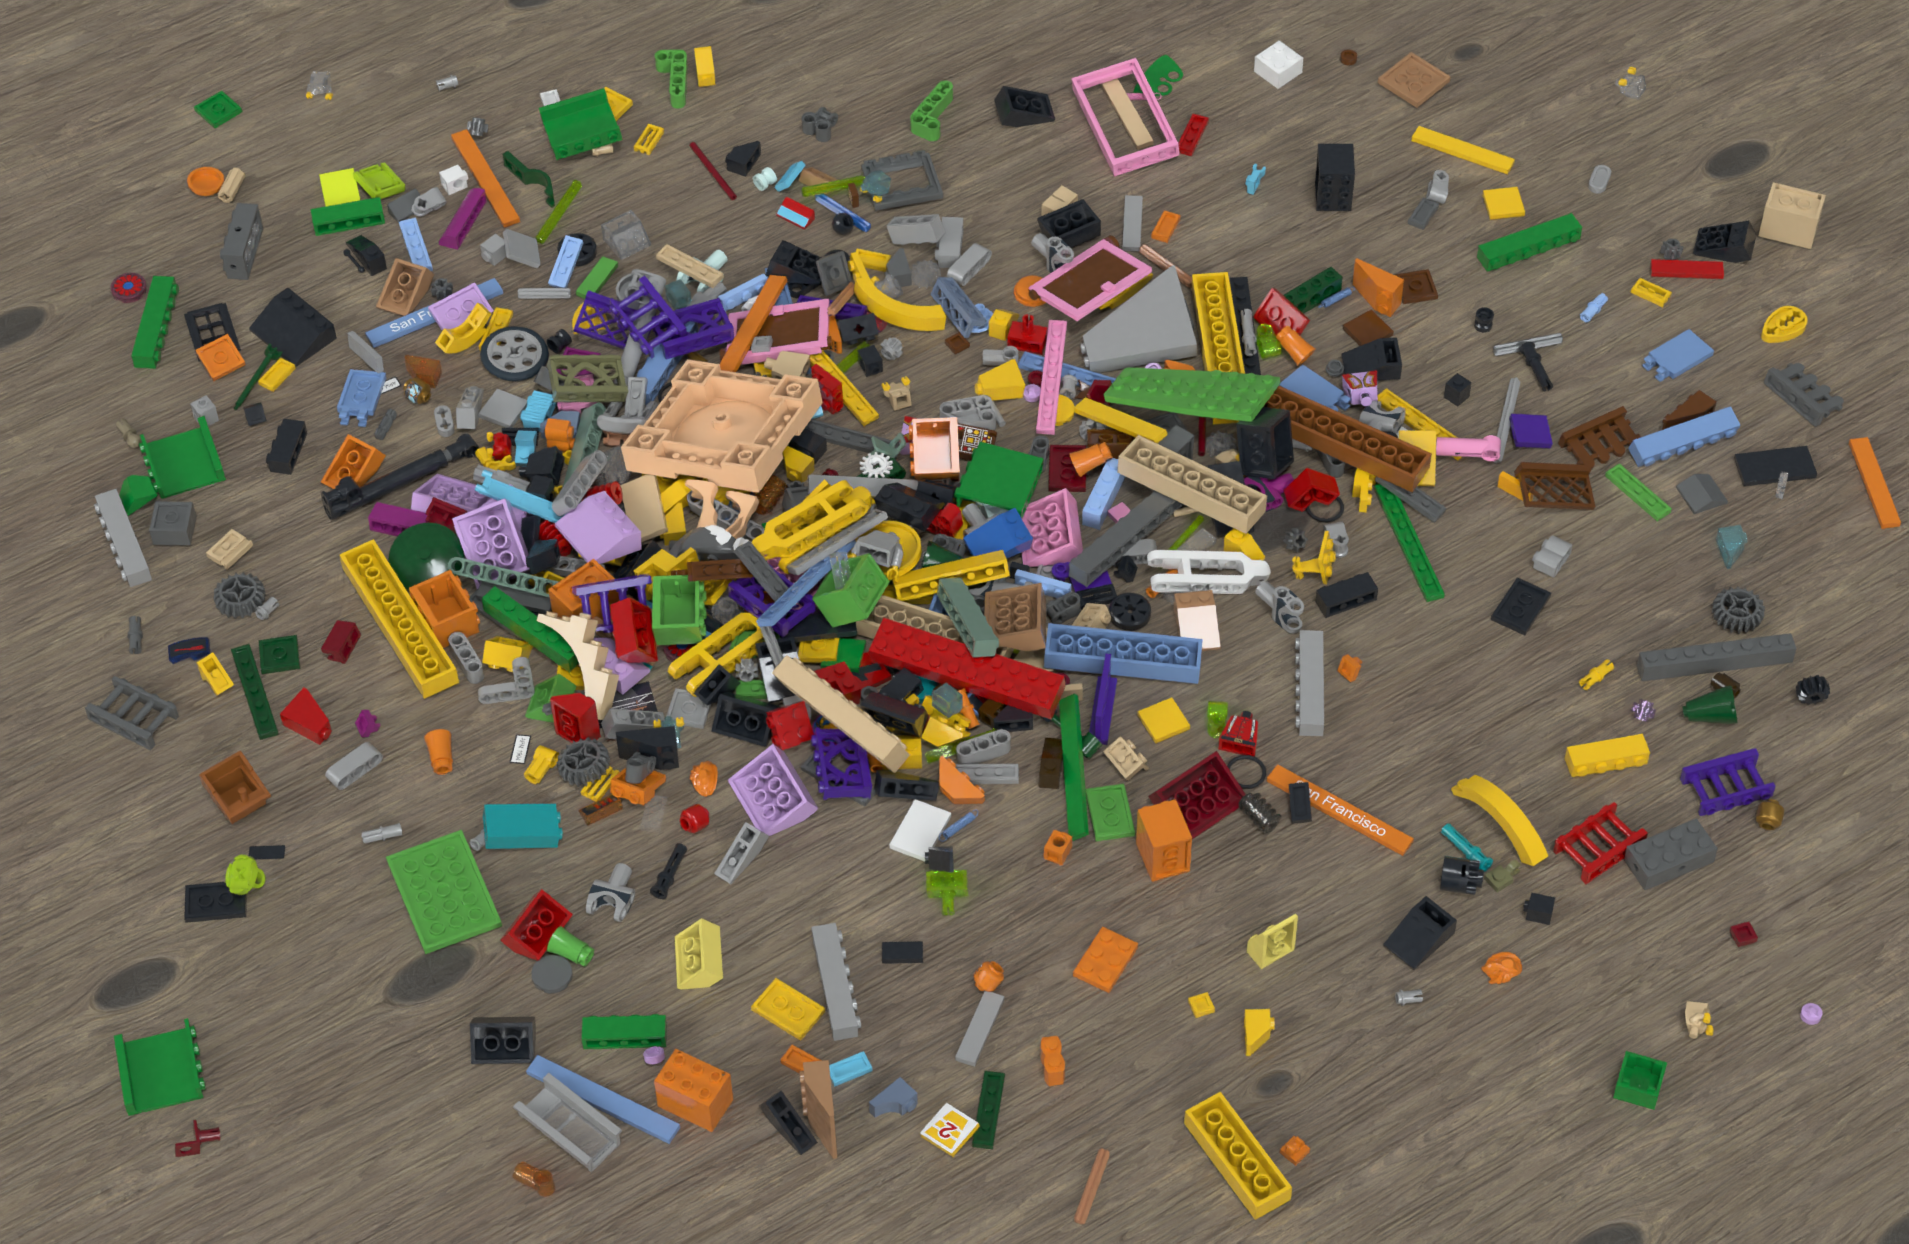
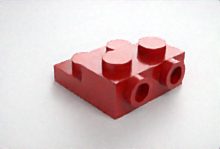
(830, 389)
(789, 725)

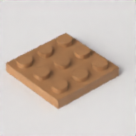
(1414, 79)

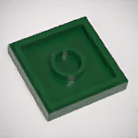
(279, 654)

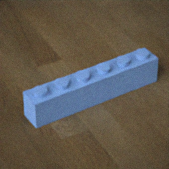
(659, 369)
(1684, 437)

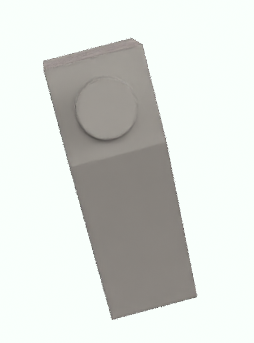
(741, 853)

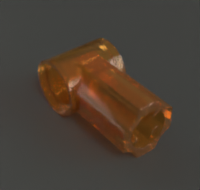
(534, 1178)

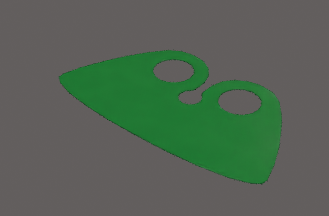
(1160, 69)

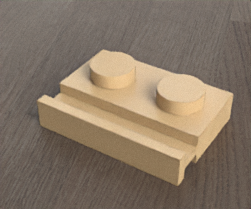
(229, 549)

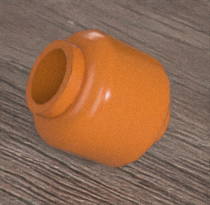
(988, 976)

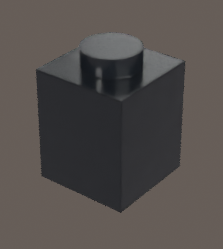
(1457, 389)
(1539, 908)

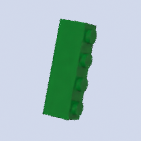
(347, 216)
(624, 1032)

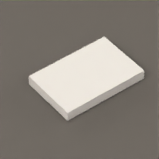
(920, 829)

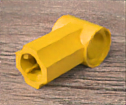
(542, 760)

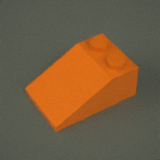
(1378, 287)
(353, 460)

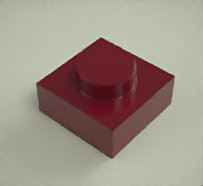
(1743, 934)

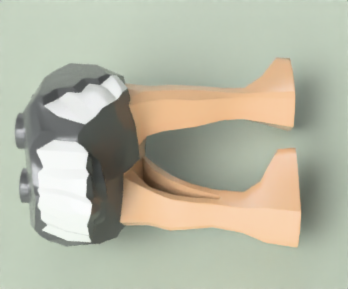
(709, 539)

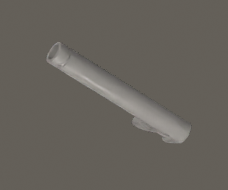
(632, 351)

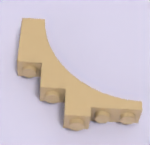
(580, 633)

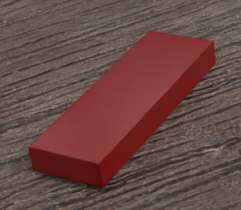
(1192, 134)

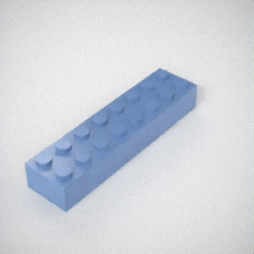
(1131, 653)

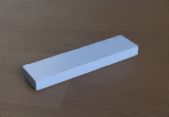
(415, 243)

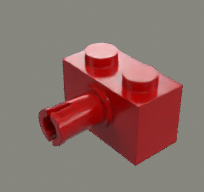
(1027, 336)

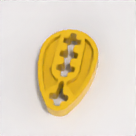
(1774, 333)

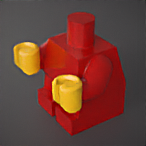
(501, 447)

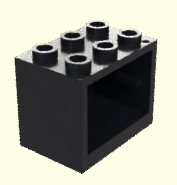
(1334, 177)
(1266, 443)

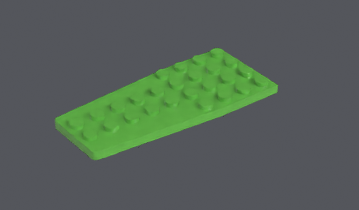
(1194, 392)

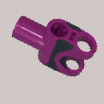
(1271, 488)

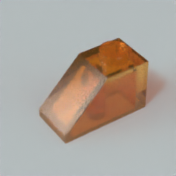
(424, 368)

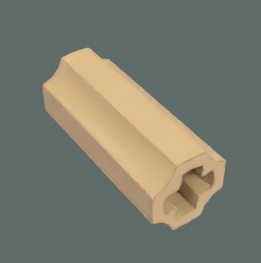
(231, 185)

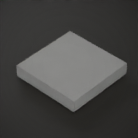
(521, 248)
(503, 409)
(689, 707)

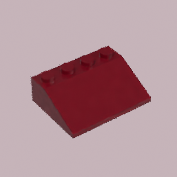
(1203, 793)

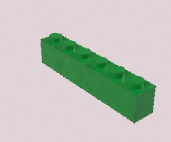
(1529, 242)
(154, 322)
(526, 626)

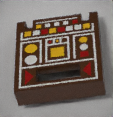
(971, 437)

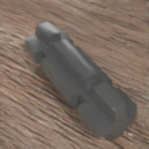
(385, 424)

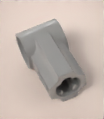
(999, 357)

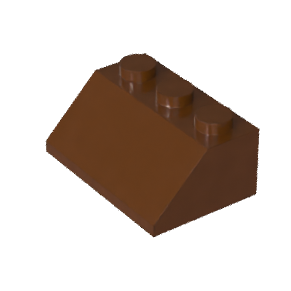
(1115, 440)

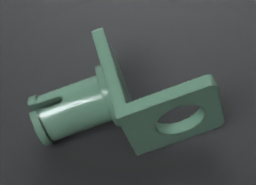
(888, 449)

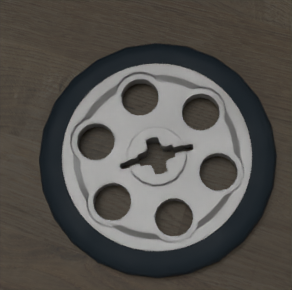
(509, 334)

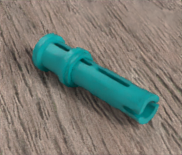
(1471, 852)

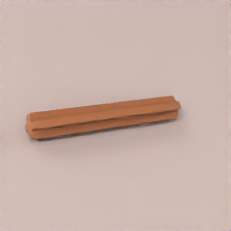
(1163, 263)
(841, 299)
(1091, 1186)

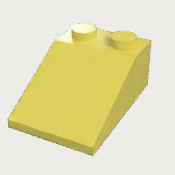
(1273, 942)

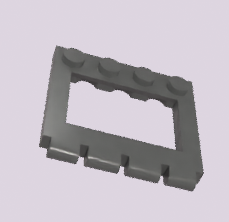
(901, 162)

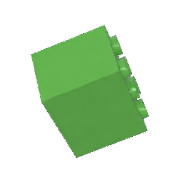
(858, 594)
(678, 610)

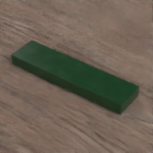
(989, 1109)

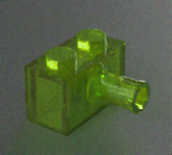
(947, 886)

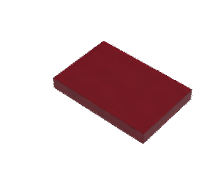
(1062, 471)

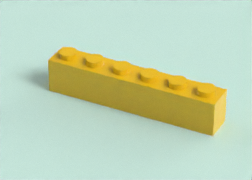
(971, 570)

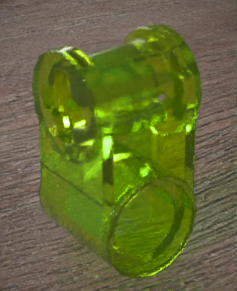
(1267, 342)
(1216, 717)

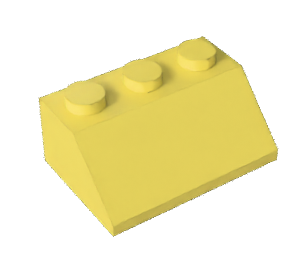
(698, 955)

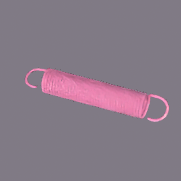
(1138, 96)

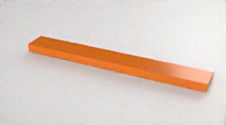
(485, 178)
(753, 323)

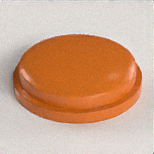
(205, 181)
(1021, 291)

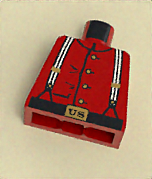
(1240, 735)

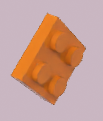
(220, 357)

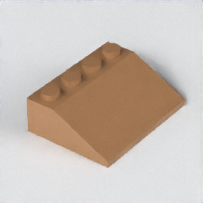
(1018, 616)
(819, 1103)

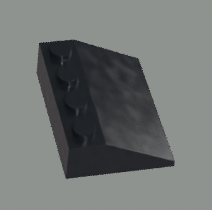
(293, 327)

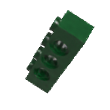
(1315, 290)

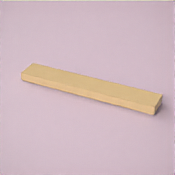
(1127, 114)

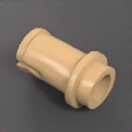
(602, 150)

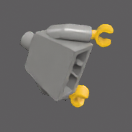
(883, 548)

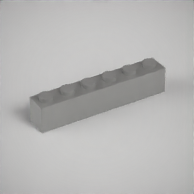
(122, 537)
(1310, 683)
(834, 981)

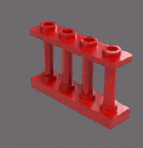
(1604, 860)

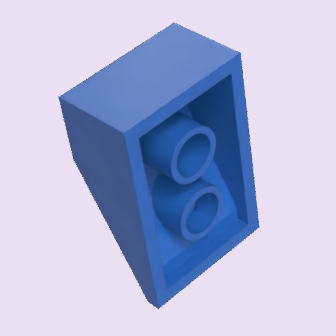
(1003, 533)

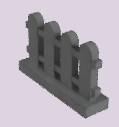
(1797, 398)

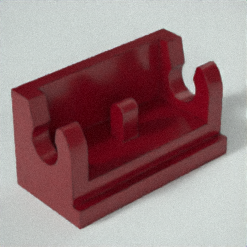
(442, 513)
(341, 641)

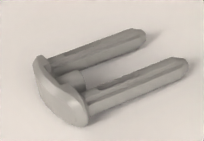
(623, 424)

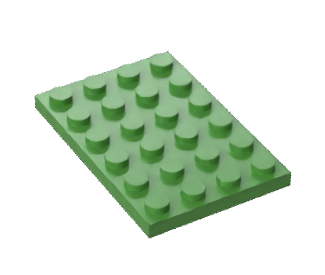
(443, 891)

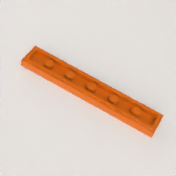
(1874, 483)

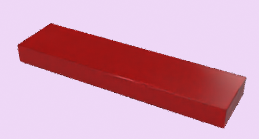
(1687, 269)

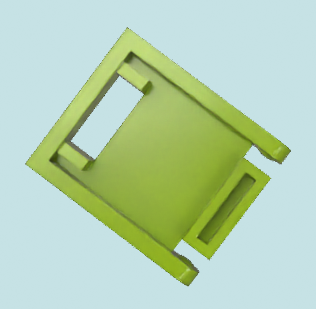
(378, 182)

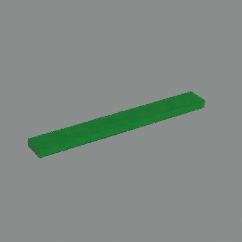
(1410, 544)
(1073, 767)

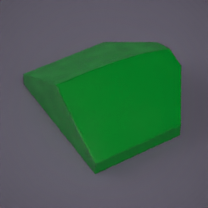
(136, 492)

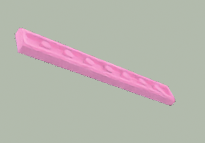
(1051, 377)

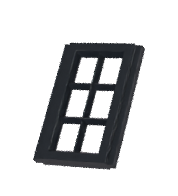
(225, 321)

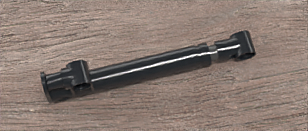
(349, 496)

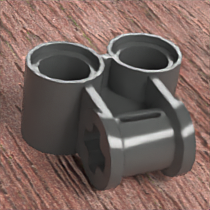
(819, 123)

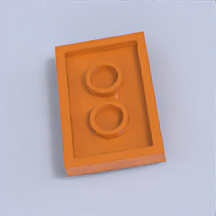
(1105, 959)

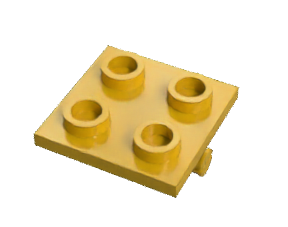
(1318, 565)

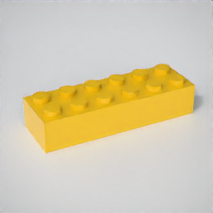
(1238, 1155)

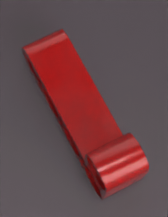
(947, 521)

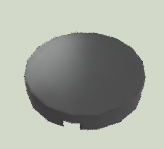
(551, 974)

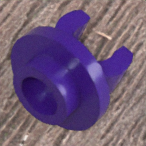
(1060, 571)

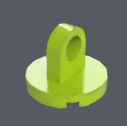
(242, 875)

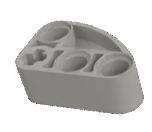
(971, 411)

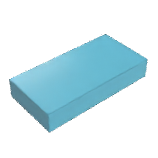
(789, 176)
(849, 1068)

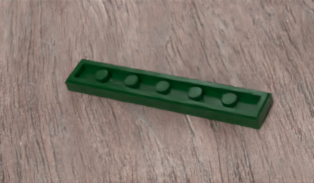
(254, 692)

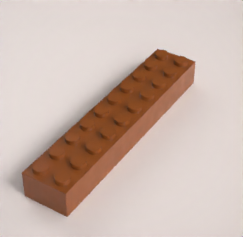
(1352, 440)

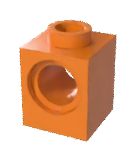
(1053, 852)

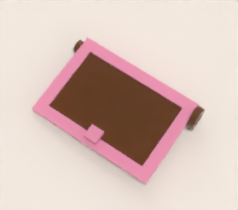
(1090, 279)
(793, 328)

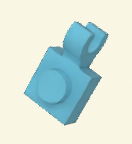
(1254, 179)

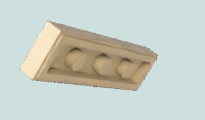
(689, 266)

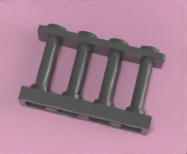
(129, 729)

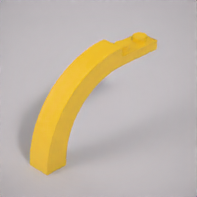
(890, 310)

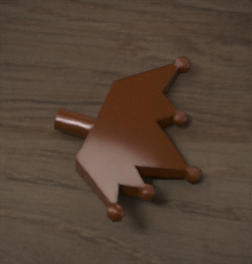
(1084, 390)

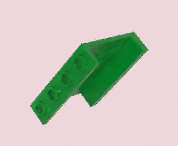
(580, 124)
(183, 461)
(1000, 478)
(160, 1070)

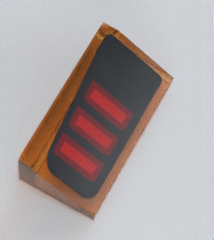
(601, 809)

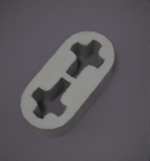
(447, 420)

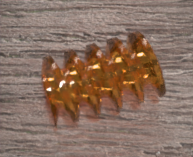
(770, 494)

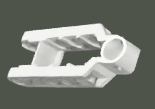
(1184, 582)

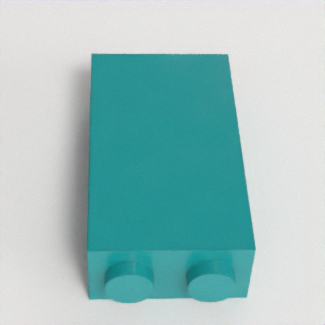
(521, 826)

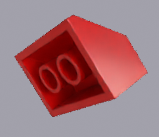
(633, 631)
(575, 717)
(536, 925)

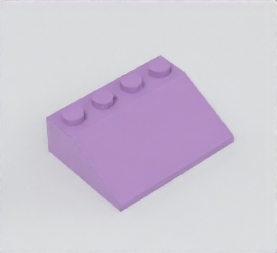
(449, 490)
(600, 529)
(492, 538)
(772, 792)

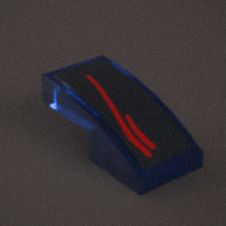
(193, 648)

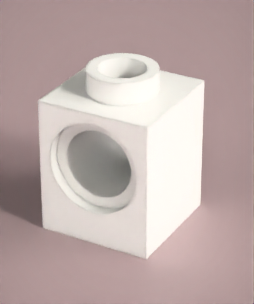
(453, 179)

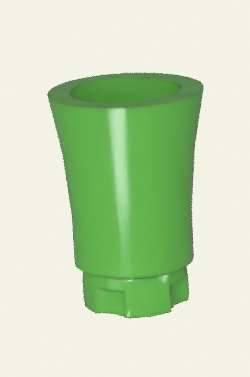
(570, 947)

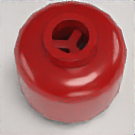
(694, 818)

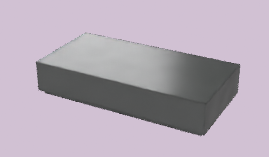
(1423, 213)

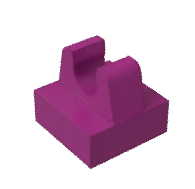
(366, 723)

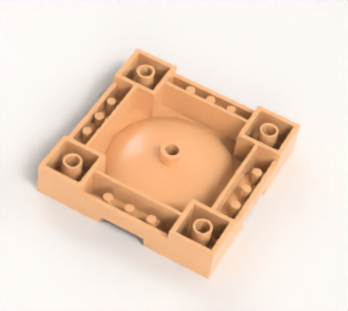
(722, 426)

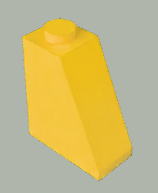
(1001, 382)

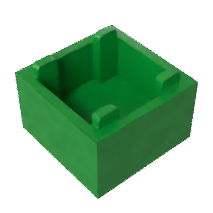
(1640, 1080)

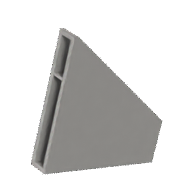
(1143, 329)

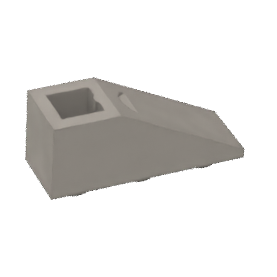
(469, 407)
(625, 720)

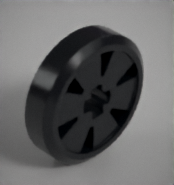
(587, 251)
(1130, 601)

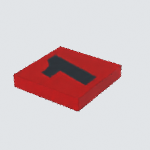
(871, 673)

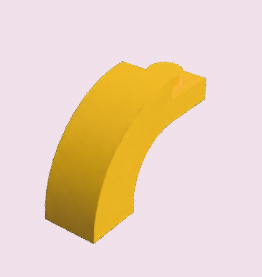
(467, 333)

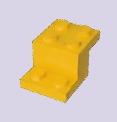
(662, 564)

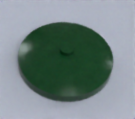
(424, 553)

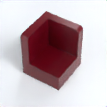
(1097, 391)

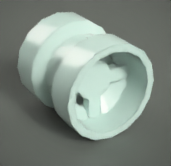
(764, 178)

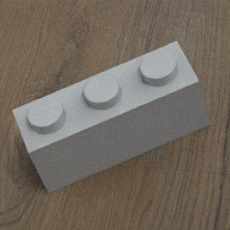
(916, 229)
(950, 243)

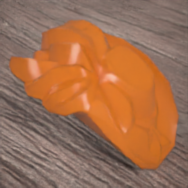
(704, 778)
(1502, 967)

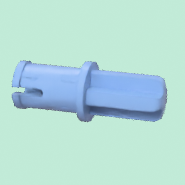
(1594, 307)

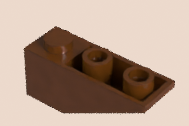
(1694, 407)

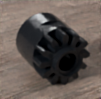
(1461, 875)

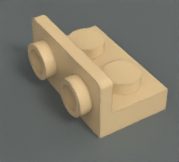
(1093, 616)
(1125, 758)

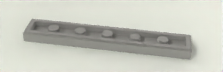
(872, 484)
(837, 542)

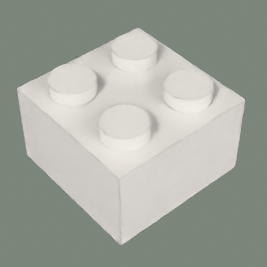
(1278, 64)

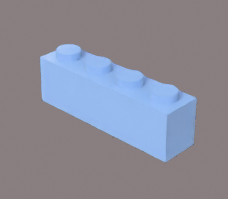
(1102, 495)

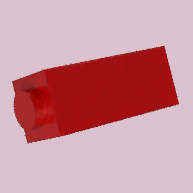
(306, 717)

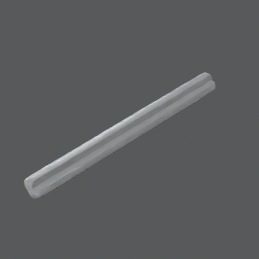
(1508, 409)

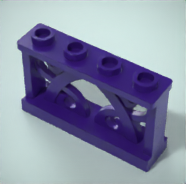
(702, 314)
(746, 598)
(861, 781)

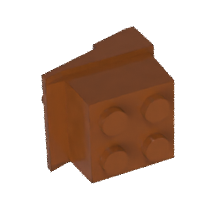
(235, 787)

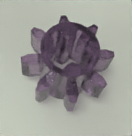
(1643, 710)

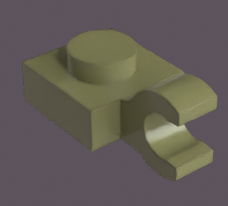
(1501, 878)

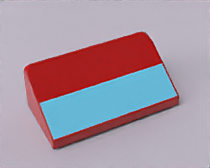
(796, 213)

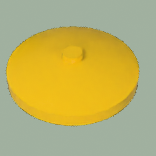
(908, 539)

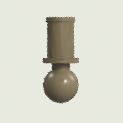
(129, 433)

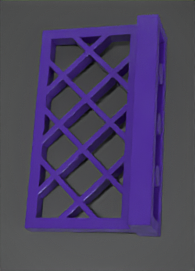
(602, 303)
(1103, 703)

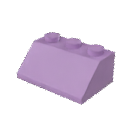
(628, 673)

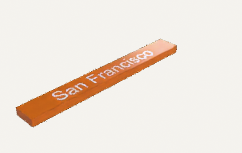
(1345, 812)

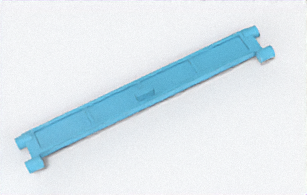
(517, 497)

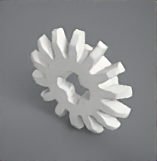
(874, 459)

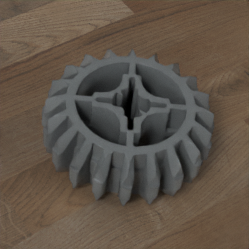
(227, 593)
(1739, 603)
(585, 765)

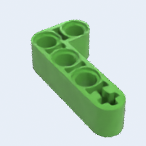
(676, 64)
(924, 118)

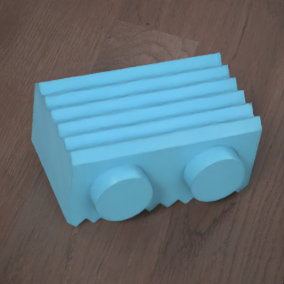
(539, 408)

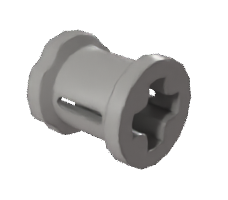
(1068, 387)

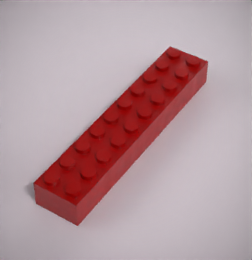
(952, 663)

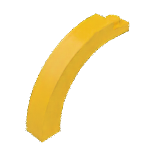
(1507, 814)

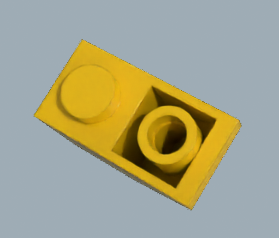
(942, 732)

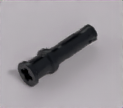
(1533, 360)
(666, 877)

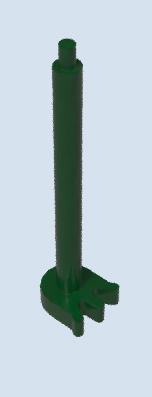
(271, 354)

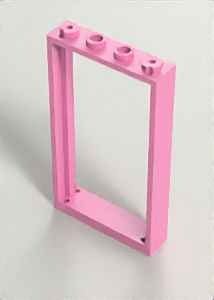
(1138, 159)

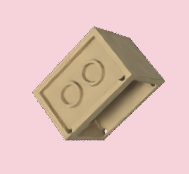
(1792, 215)

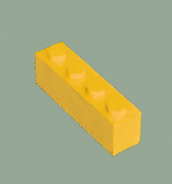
(1607, 755)

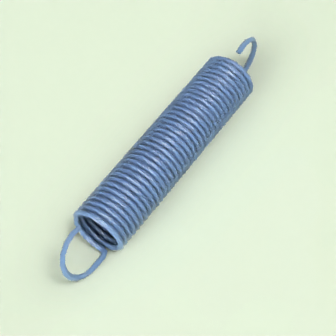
(1336, 297)
(958, 825)

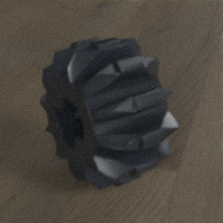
(1812, 689)

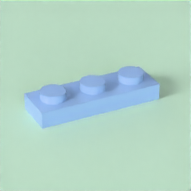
(565, 262)
(743, 292)
(1050, 586)

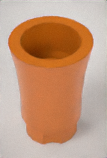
(1295, 345)
(1090, 458)
(440, 751)

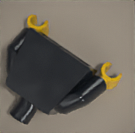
(546, 463)

